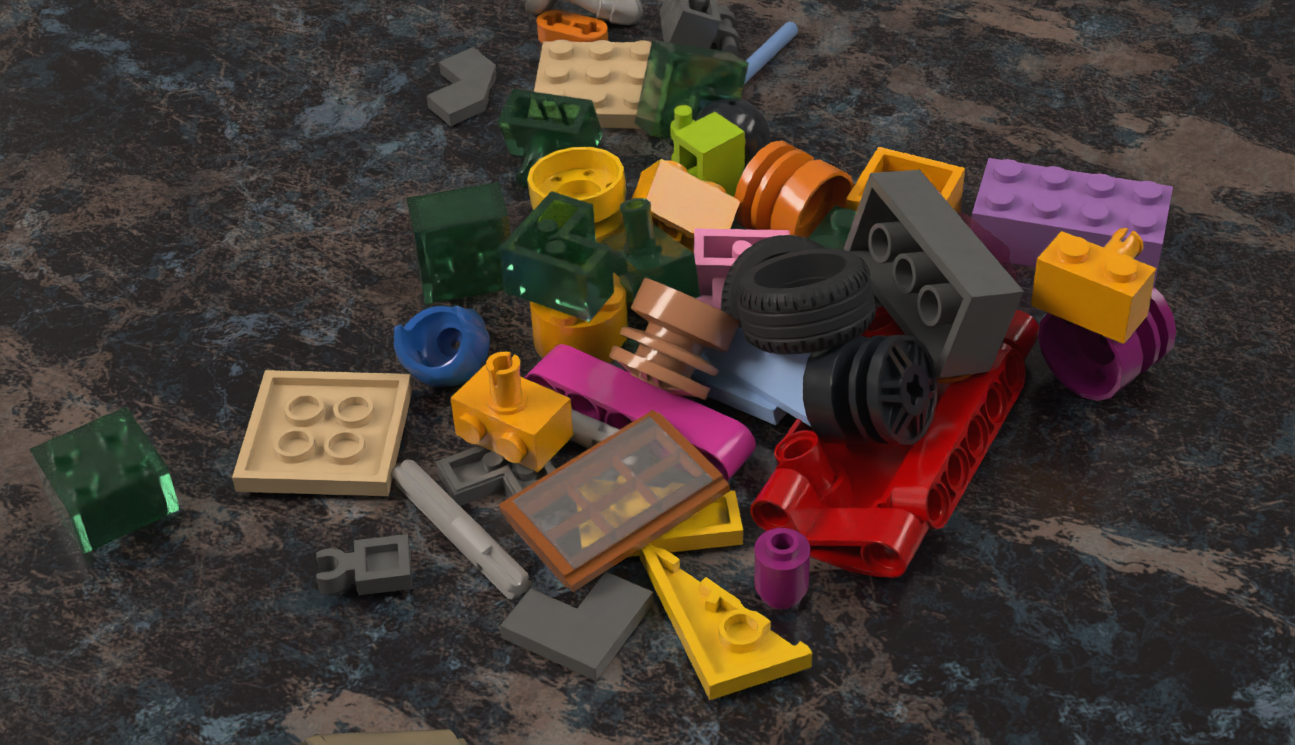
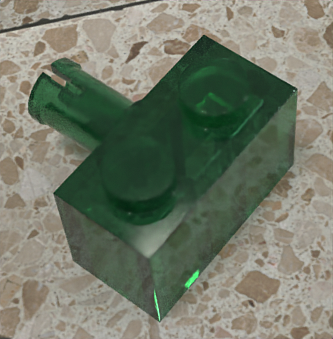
(545, 123)
(650, 253)

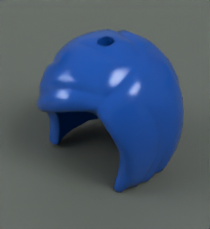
(429, 341)

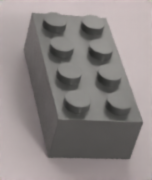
(933, 272)

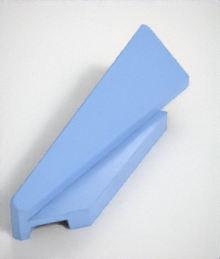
(756, 380)

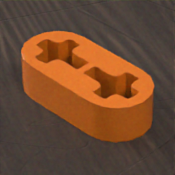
(570, 26)

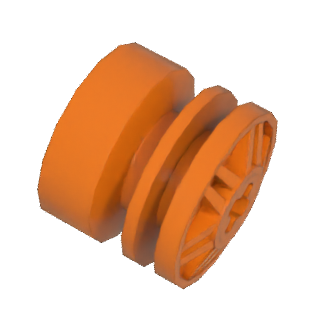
(789, 190)

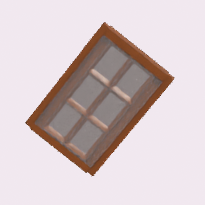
(613, 499)

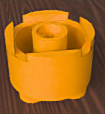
(592, 337)

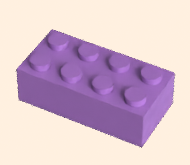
(1035, 203)

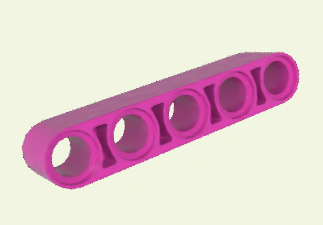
(621, 398)

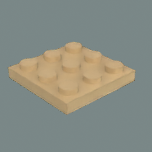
(596, 71)
(324, 433)

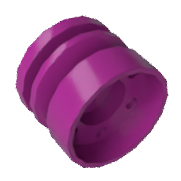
(1099, 365)

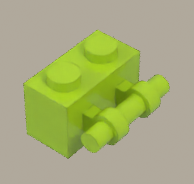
(709, 148)

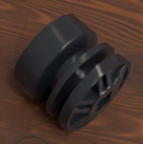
(871, 391)

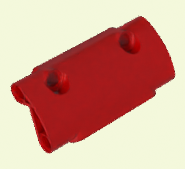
(877, 501)

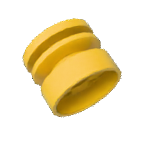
(587, 176)

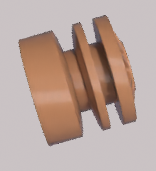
(674, 339)

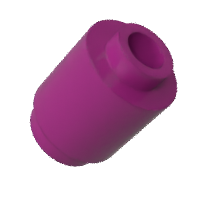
(781, 567)

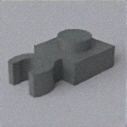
(374, 566)

